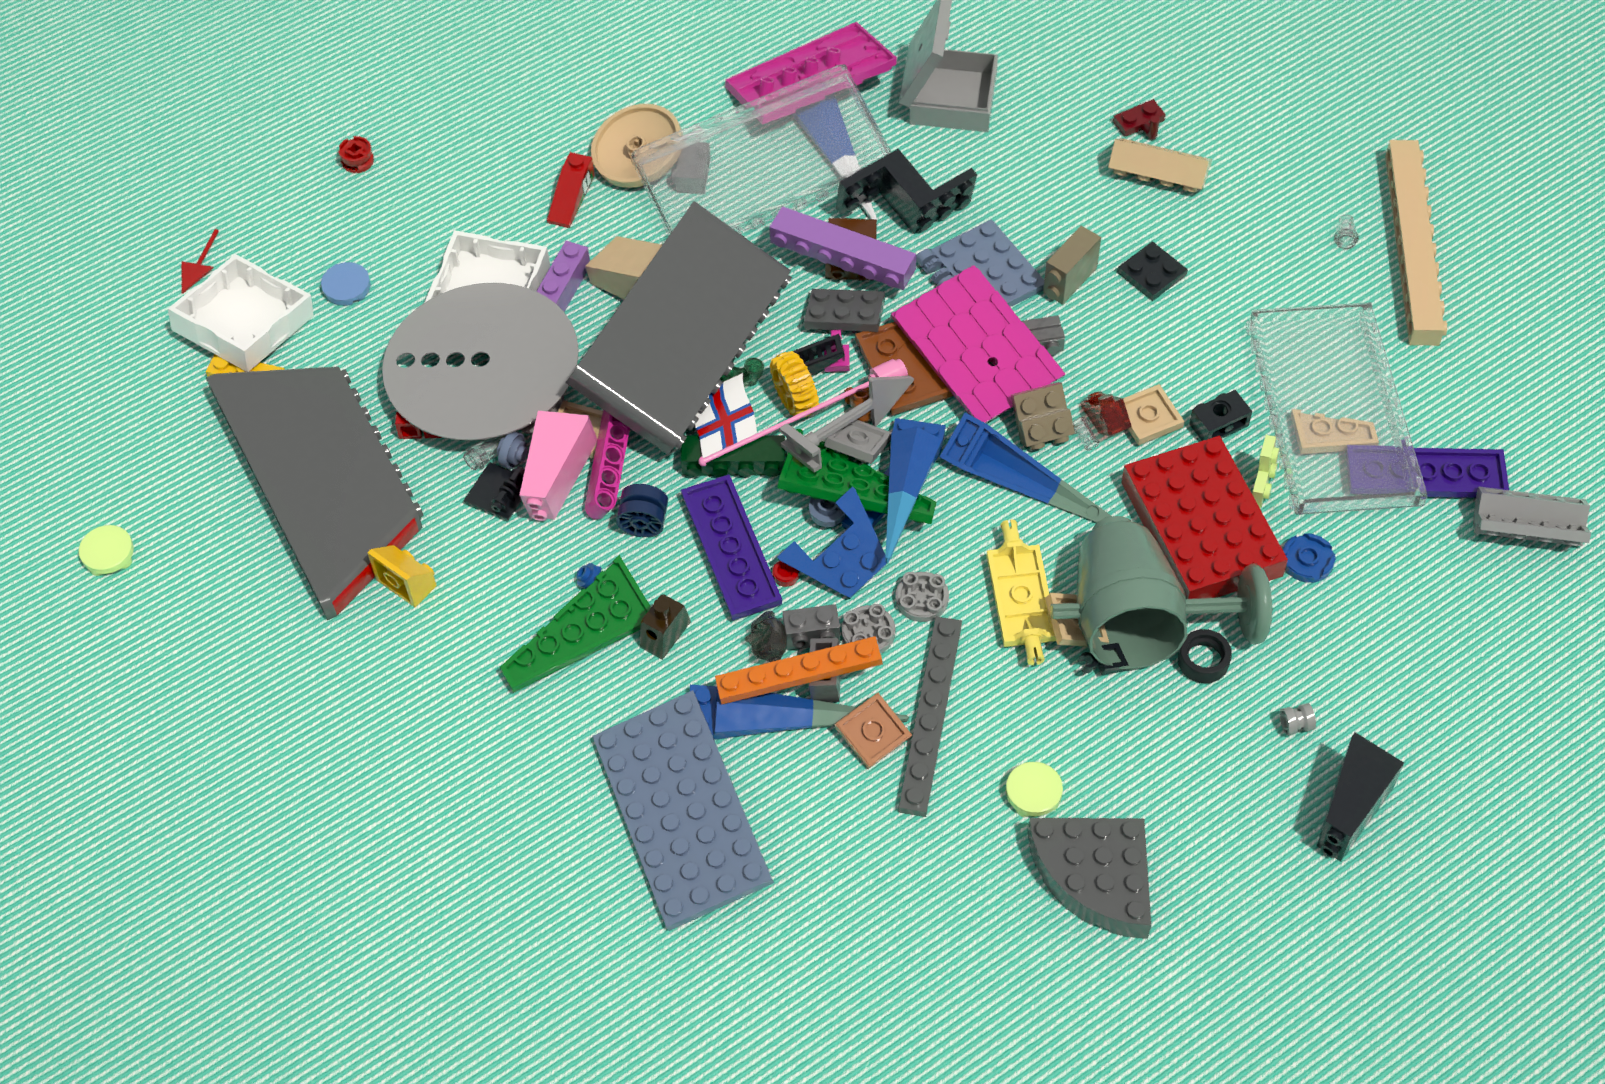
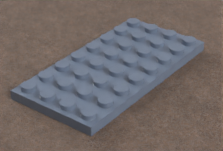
(682, 810)

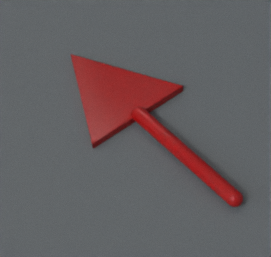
(194, 272)

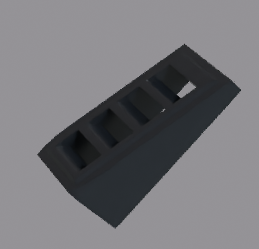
(810, 351)

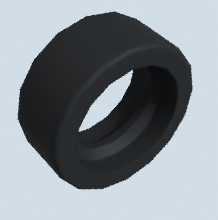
(1205, 674)

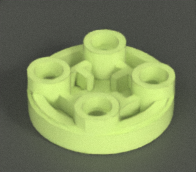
(106, 550)
(1034, 789)

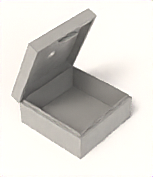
(947, 85)

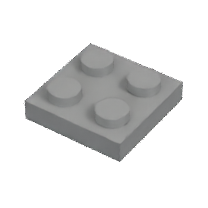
(859, 441)

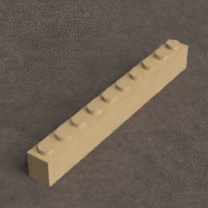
(1414, 243)

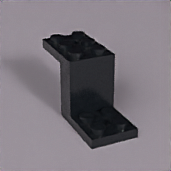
(905, 191)

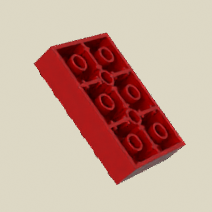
(1203, 517)

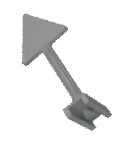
(883, 395)

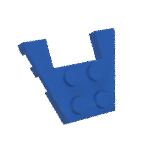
(850, 559)

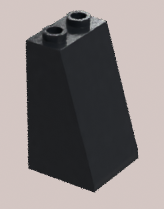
(1359, 791)

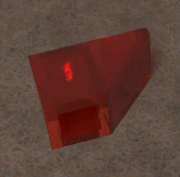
(1106, 413)

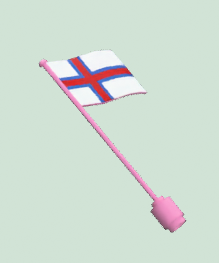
(731, 420)

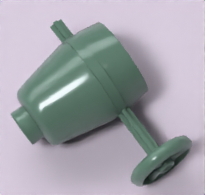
(1141, 601)

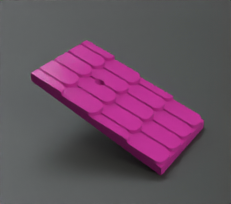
(847, 46)
(962, 330)

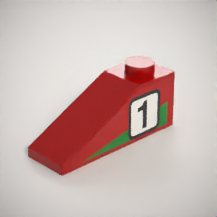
(571, 189)

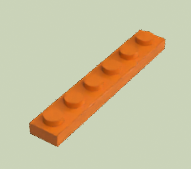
(798, 670)

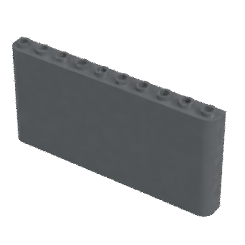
(680, 329)

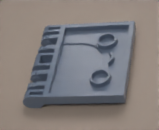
(990, 253)

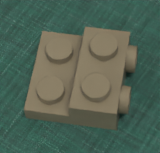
(1042, 416)

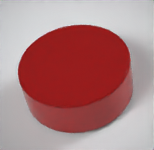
(784, 574)

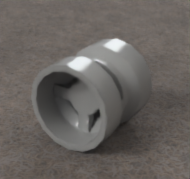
(1297, 719)

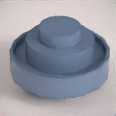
(512, 450)
(825, 512)

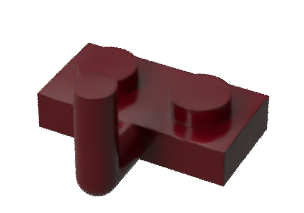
(1141, 117)

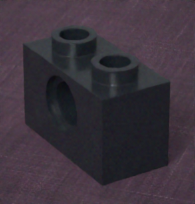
(1220, 416)

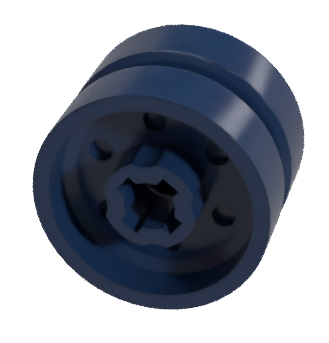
(642, 510)

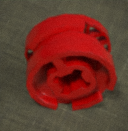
(356, 153)

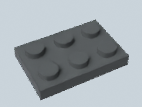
(844, 310)

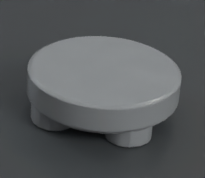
(922, 596)
(869, 622)

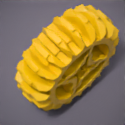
(793, 383)

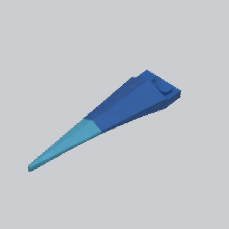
(912, 456)

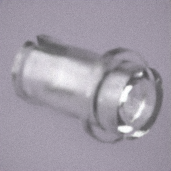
(1085, 433)

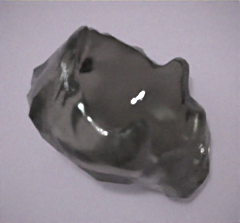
(767, 637)

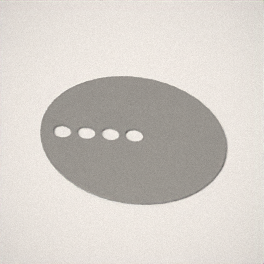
(527, 372)

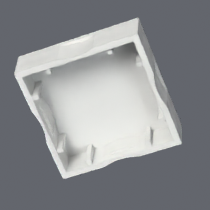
(486, 260)
(241, 313)

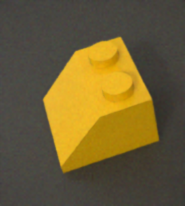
(402, 573)

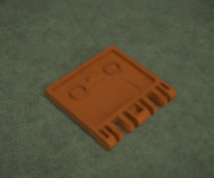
(893, 344)

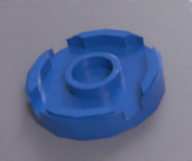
(1309, 558)

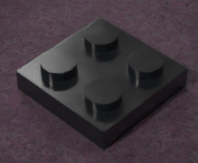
(1152, 271)

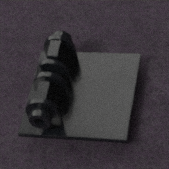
(497, 490)

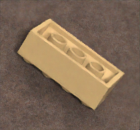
(1159, 163)

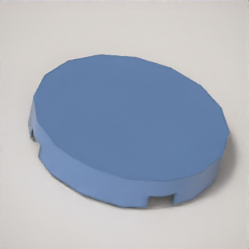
(345, 283)

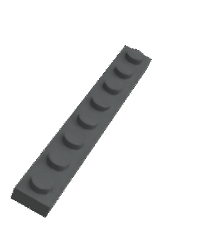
(930, 717)

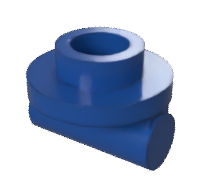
(587, 574)

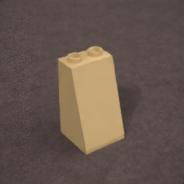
(621, 264)

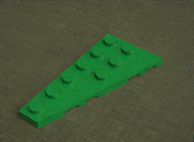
(587, 623)

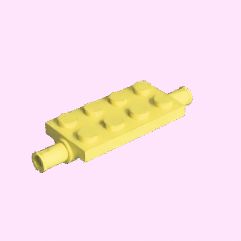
(1020, 593)

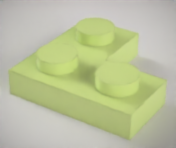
(1267, 470)

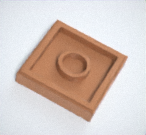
(873, 730)

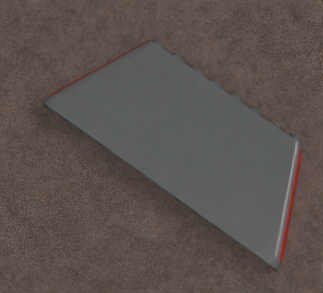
(320, 473)

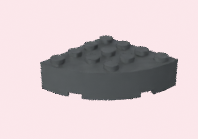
(1096, 869)

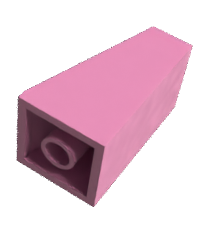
(554, 461)

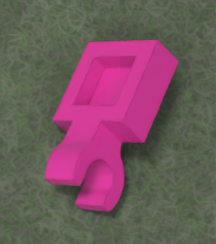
(842, 364)

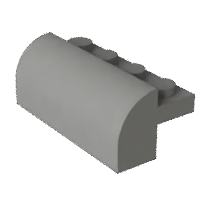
(1531, 516)

